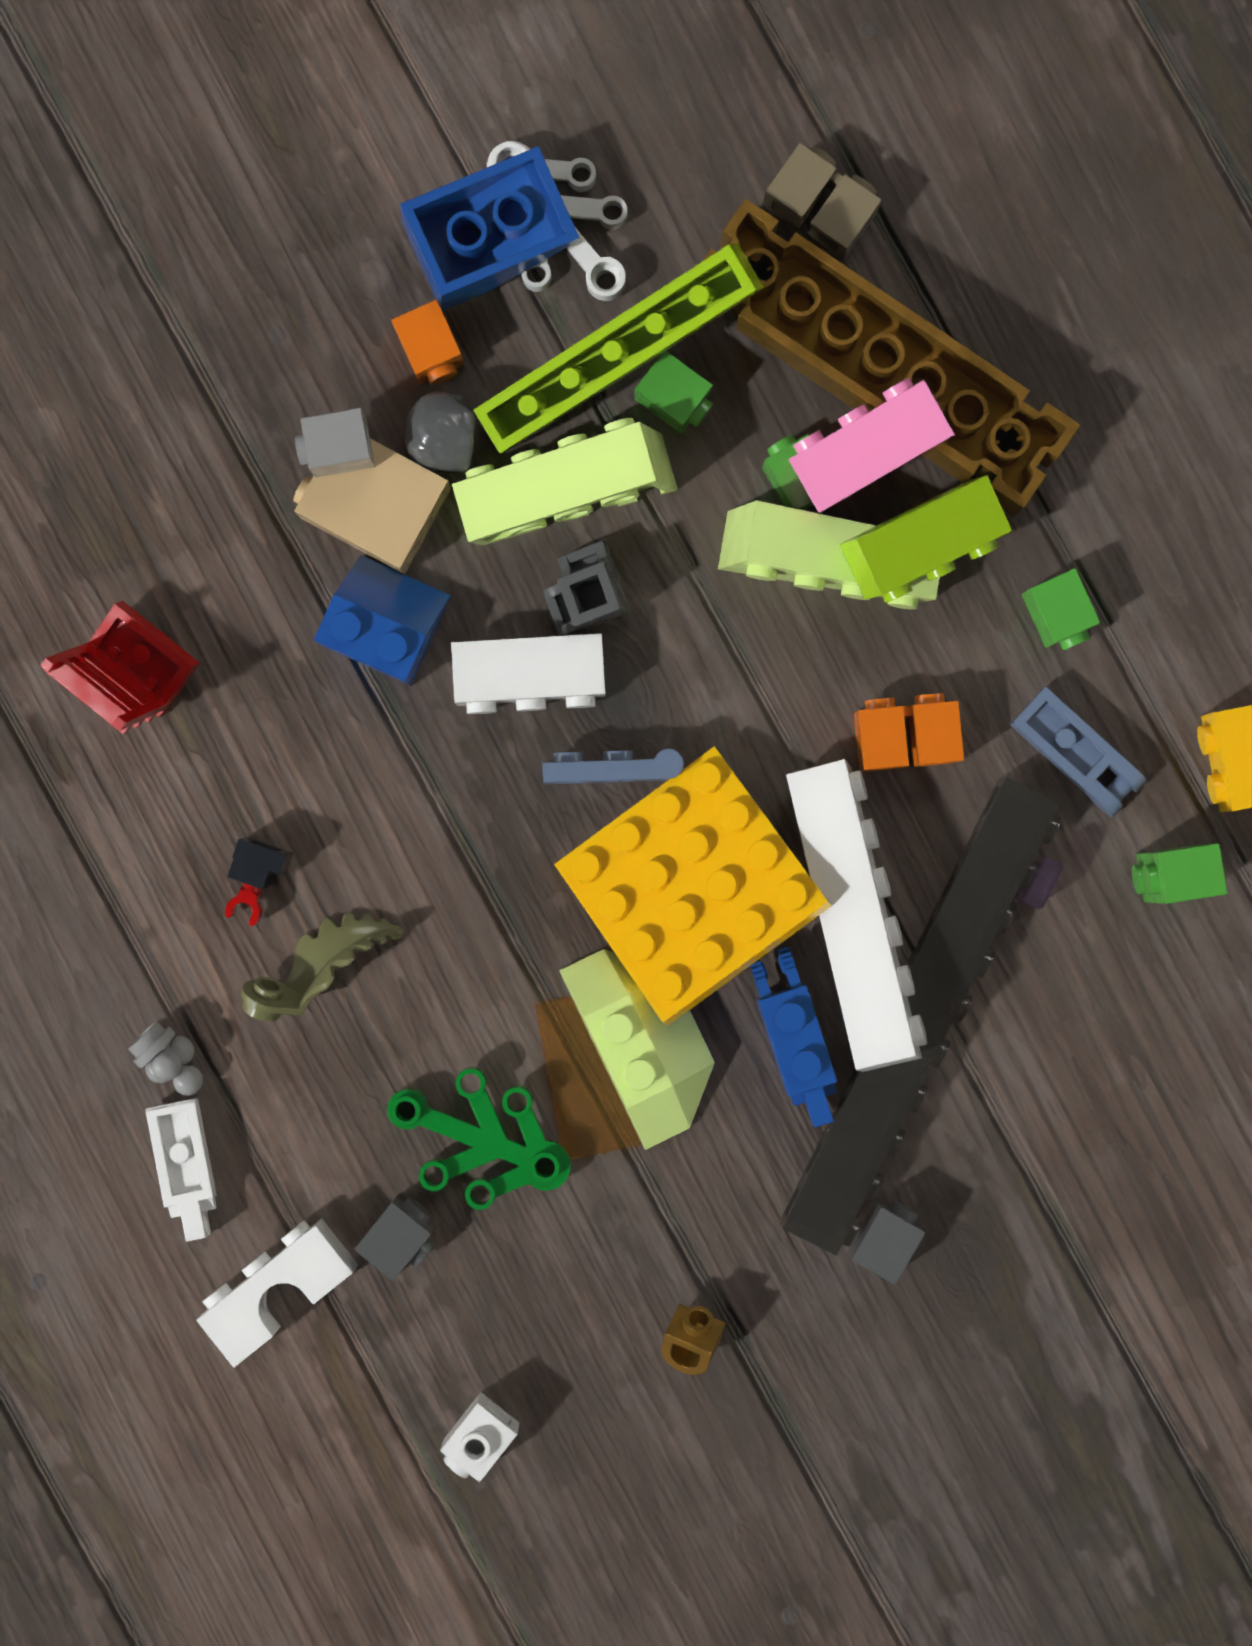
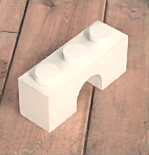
(240, 1317)

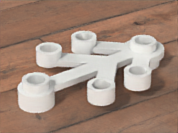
(580, 209)

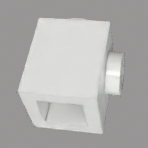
(478, 1438)

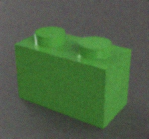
(1179, 874)

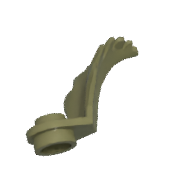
(315, 965)

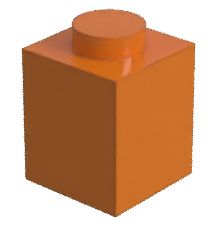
(429, 343)

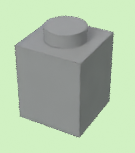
(335, 443)

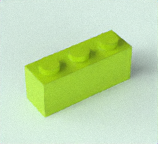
(926, 540)

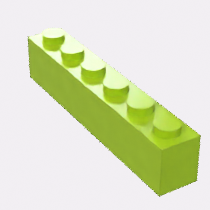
(619, 347)

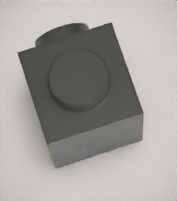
(398, 1237)

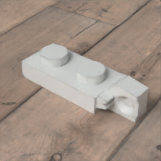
(183, 1164)

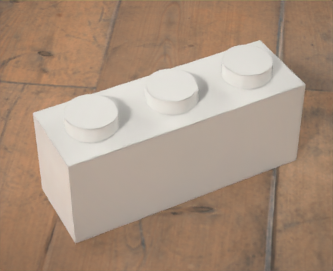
(528, 672)

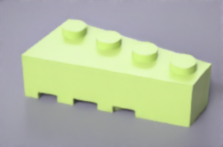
(563, 481)
(801, 548)

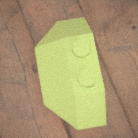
(652, 1065)

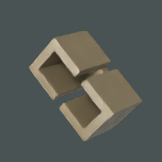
(801, 187)

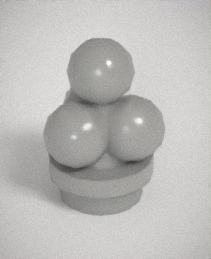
(167, 1058)

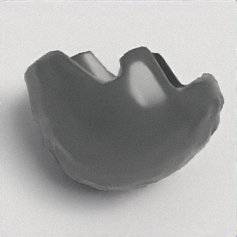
(440, 433)

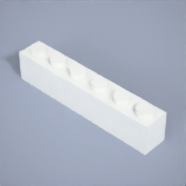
(857, 925)

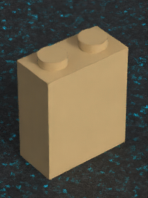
(376, 508)

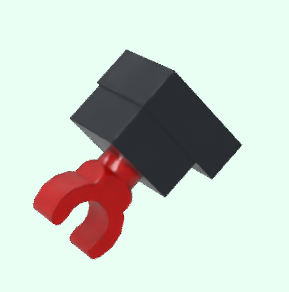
(255, 867)

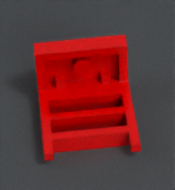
(124, 670)

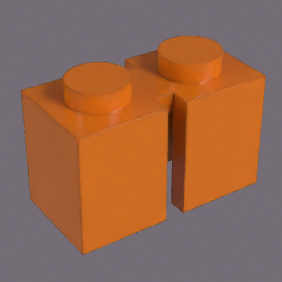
(932, 727)

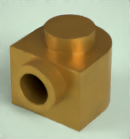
(691, 1339)

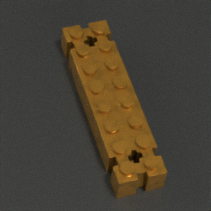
(865, 342)

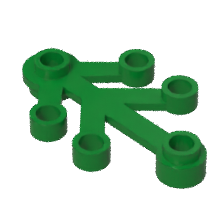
(486, 1141)

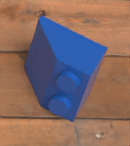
(382, 619)

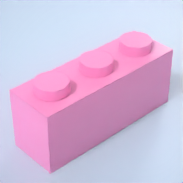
(870, 444)

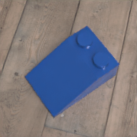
(487, 227)

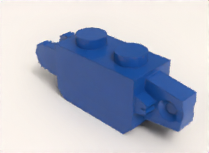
(796, 1039)

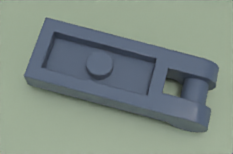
(1077, 750)
(615, 767)

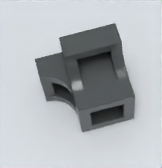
(586, 591)

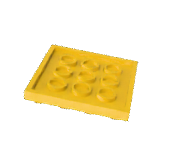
(691, 886)

